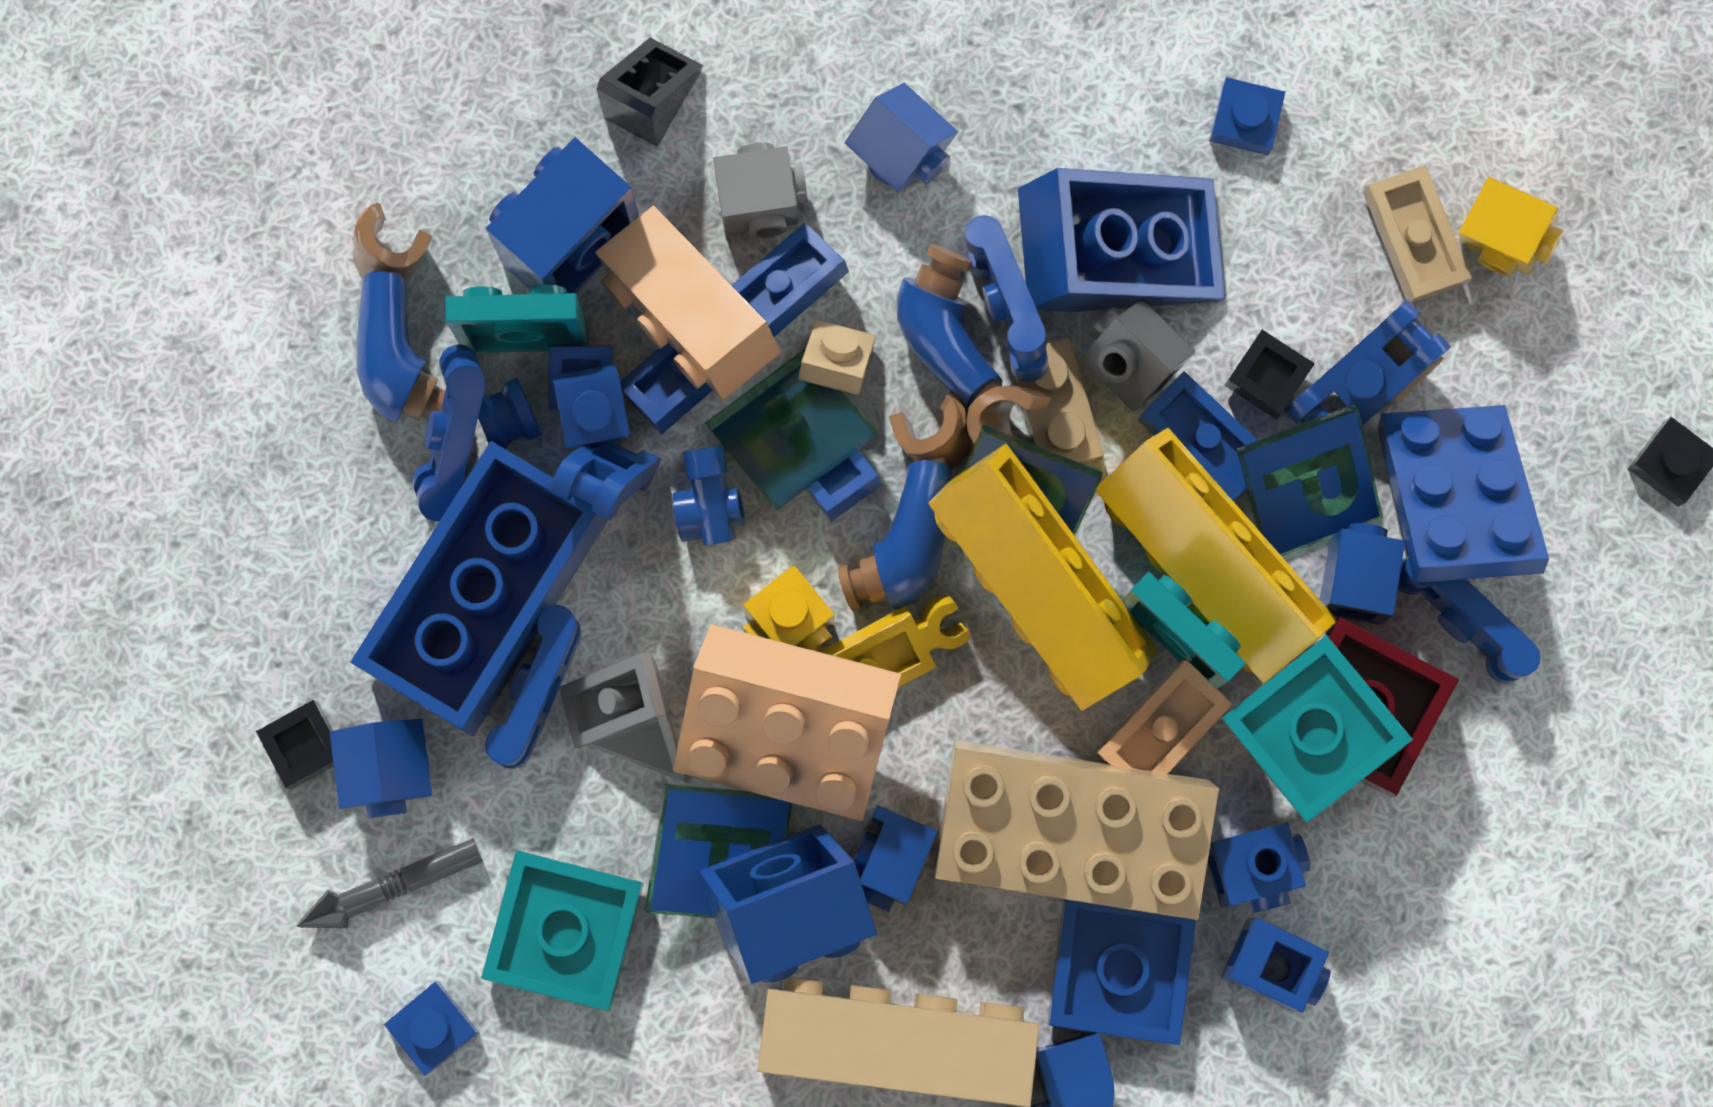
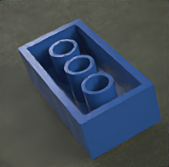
(479, 590)

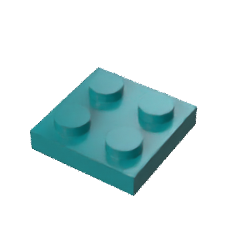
(516, 322)
(1165, 615)
(1316, 729)
(562, 930)

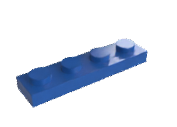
(777, 289)

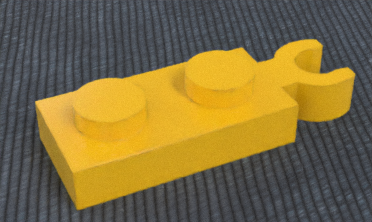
(903, 643)

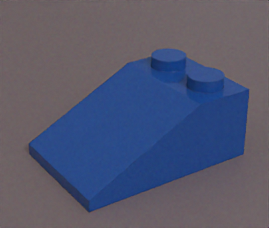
(1119, 239)

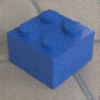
(561, 219)
(788, 904)

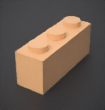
(686, 304)

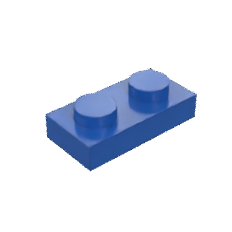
(1203, 429)

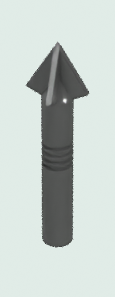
(335, 909)

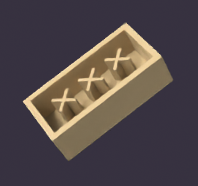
(1076, 830)
(899, 1045)

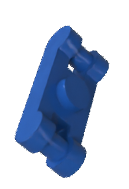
(1008, 297)
(1369, 372)
(450, 432)
(604, 475)
(1472, 617)
(535, 689)

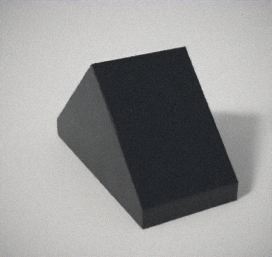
(647, 89)

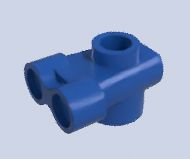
(709, 508)

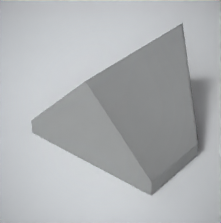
(624, 714)

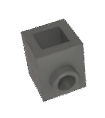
(1135, 353)

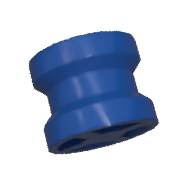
(508, 415)

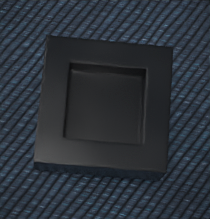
(1269, 374)
(1674, 461)
(299, 744)

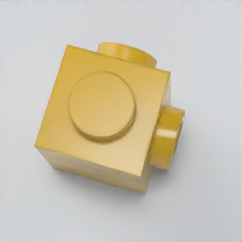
(1510, 229)
(790, 612)

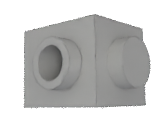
(759, 190)

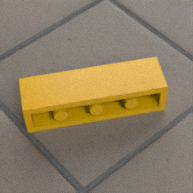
(1214, 554)
(1043, 578)

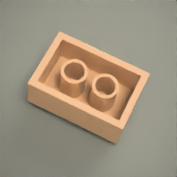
(785, 722)

